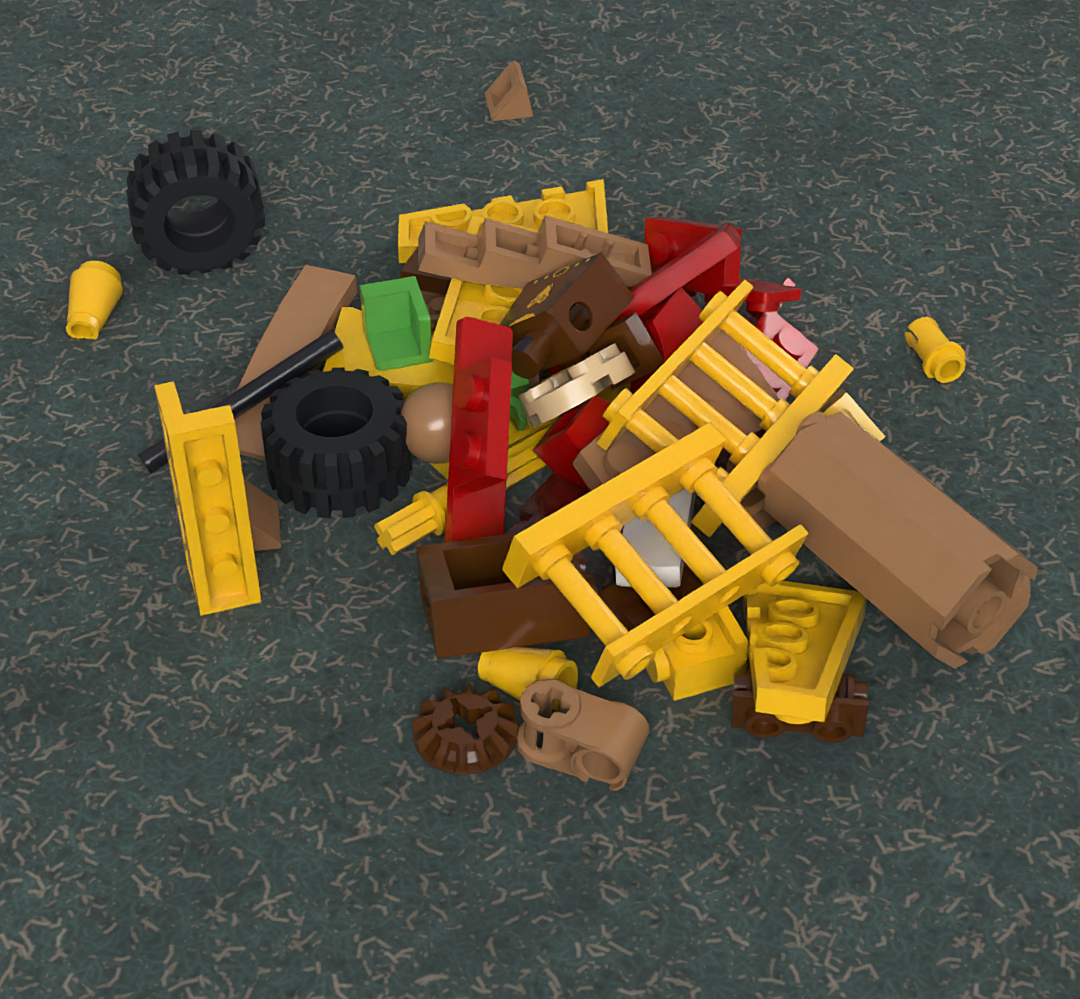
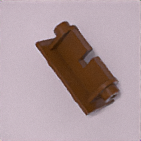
(845, 717)

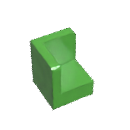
(396, 323)

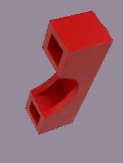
(669, 327)

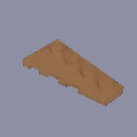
(600, 466)

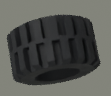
(188, 169)
(336, 442)

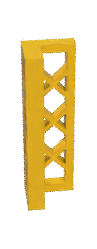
(210, 502)

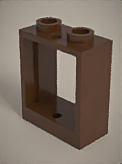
(480, 610)

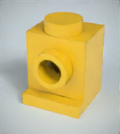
(702, 657)

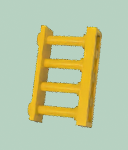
(778, 418)
(645, 493)

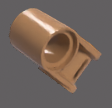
(584, 737)

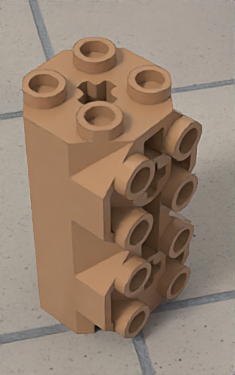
(898, 538)

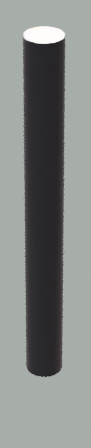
(260, 388)

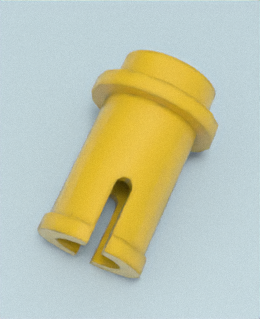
(940, 357)

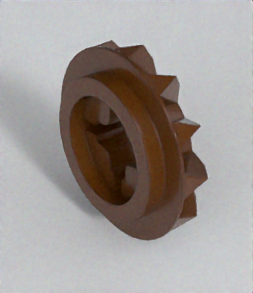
(454, 749)

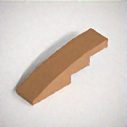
(517, 256)
(303, 316)

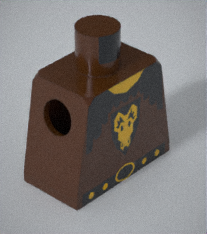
(542, 319)

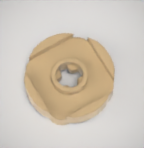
(587, 380)

